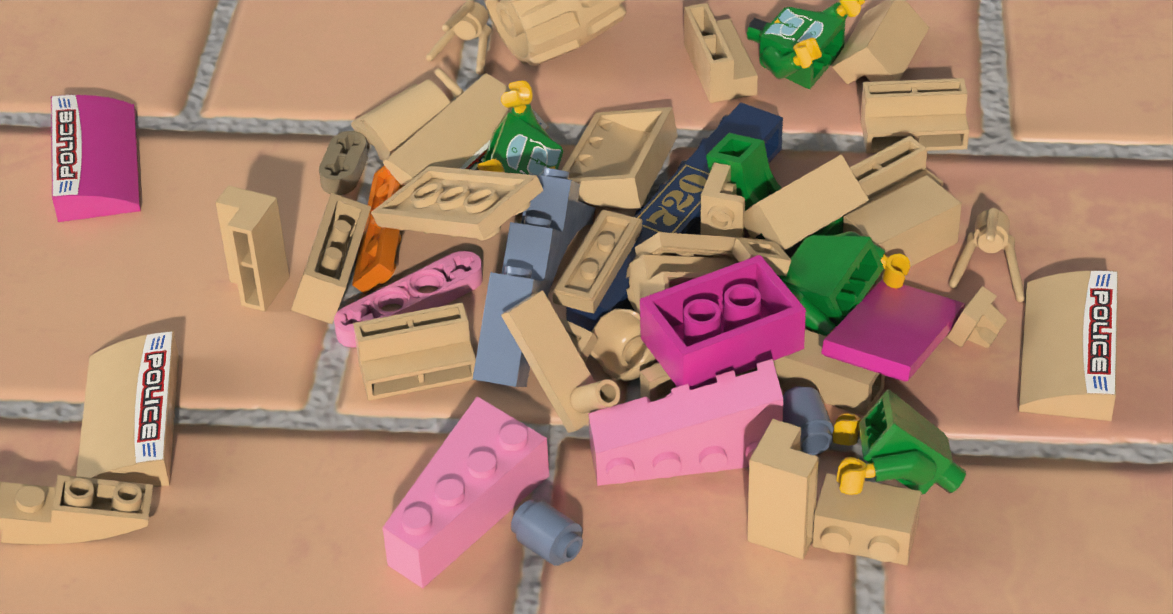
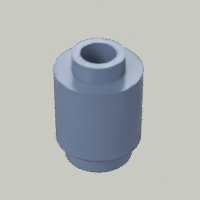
(806, 410)
(547, 532)

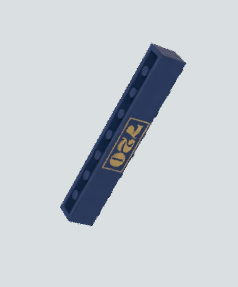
(678, 201)

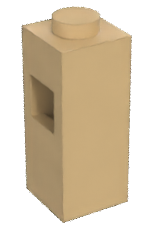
(836, 381)

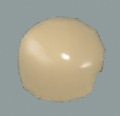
(620, 345)

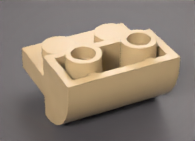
(401, 117)

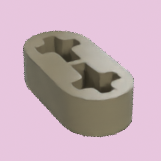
(347, 154)

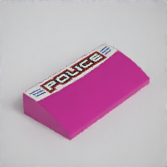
(93, 157)

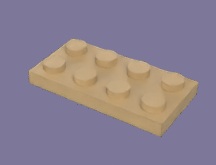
(458, 202)

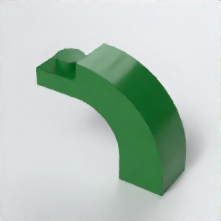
(752, 173)

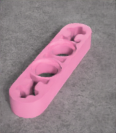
(452, 276)

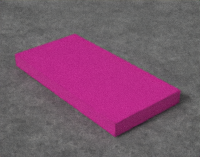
(893, 330)

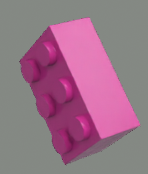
(722, 323)

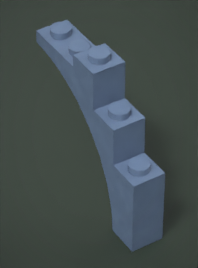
(528, 267)

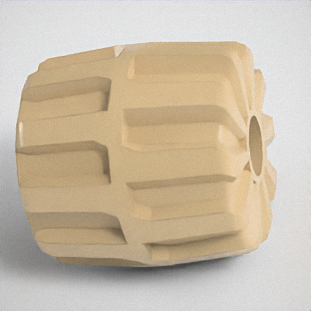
(551, 28)

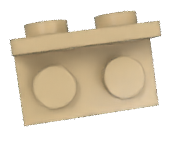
(720, 206)

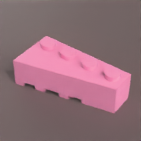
(687, 429)
(464, 491)

